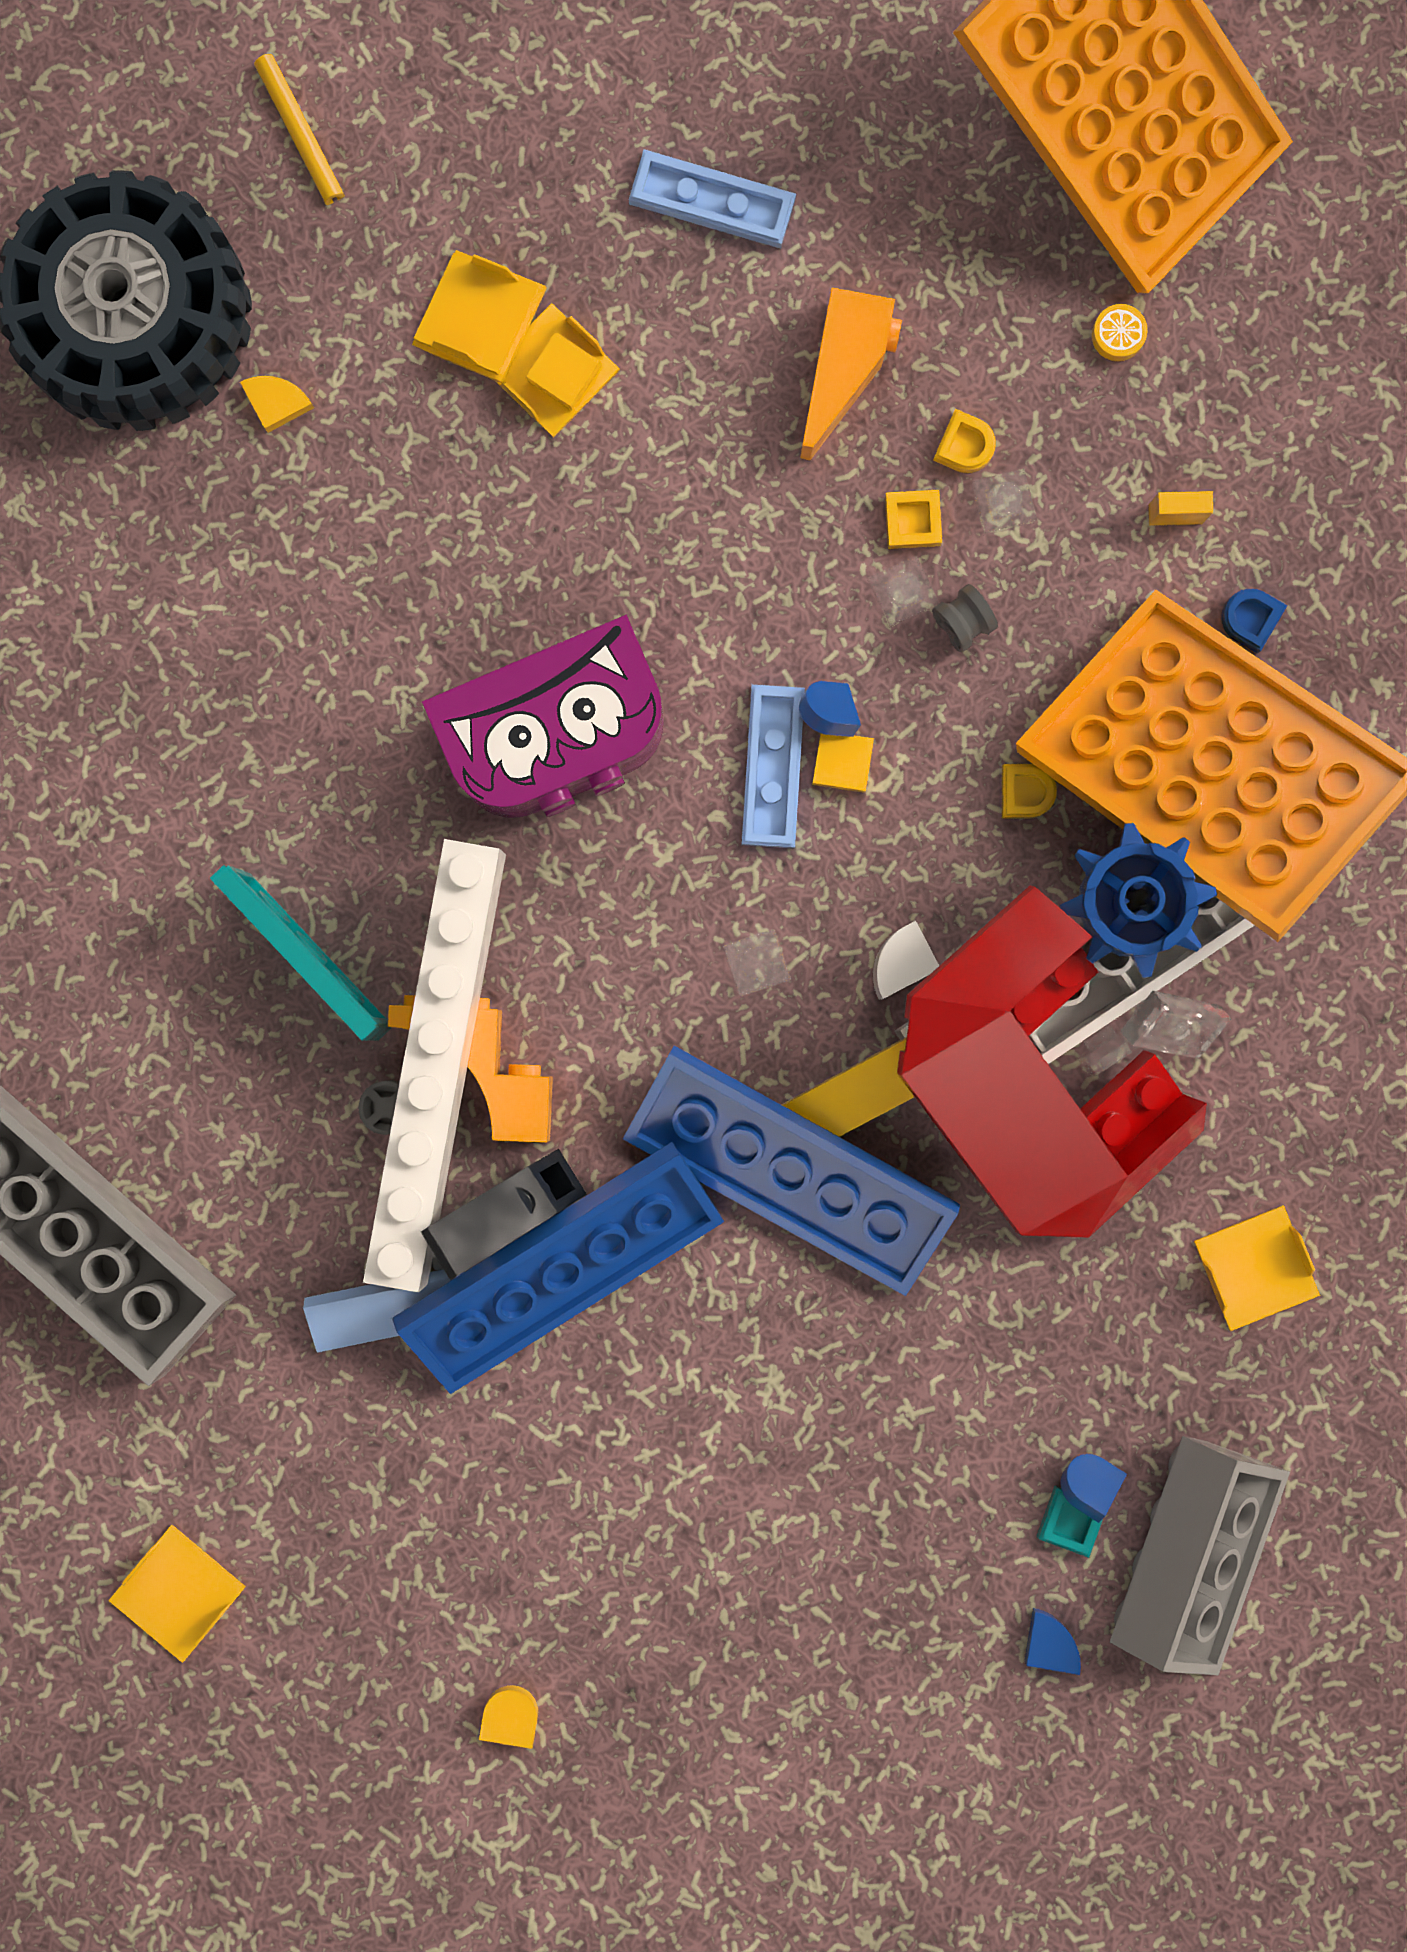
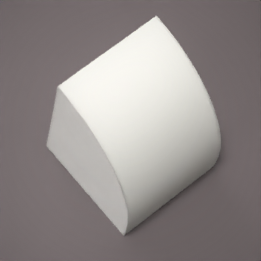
(902, 961)

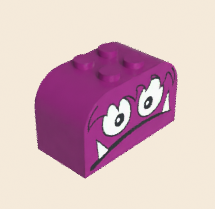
(552, 723)

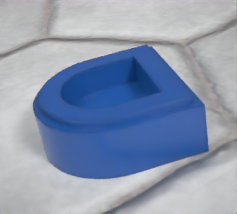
(1251, 617)
(830, 709)
(1091, 1485)

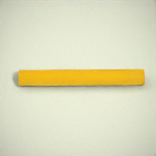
(298, 128)

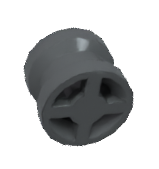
(965, 617)
(374, 1106)

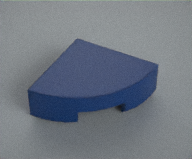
(1051, 1645)

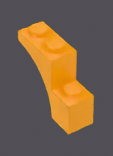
(516, 1100)

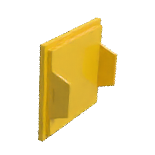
(479, 315)
(539, 405)
(1258, 1267)
(177, 1593)

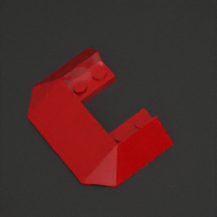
(1001, 1103)

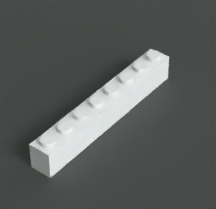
(434, 1064)

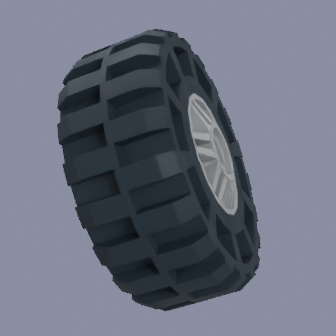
(123, 300)

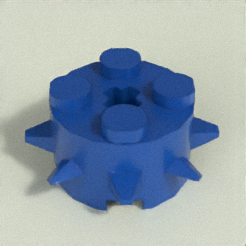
(1171, 900)

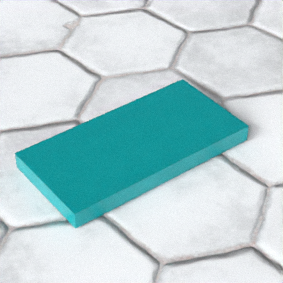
(302, 952)

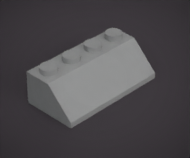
(1198, 1558)

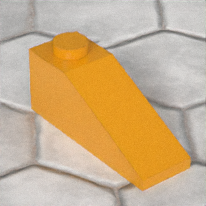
(851, 353)

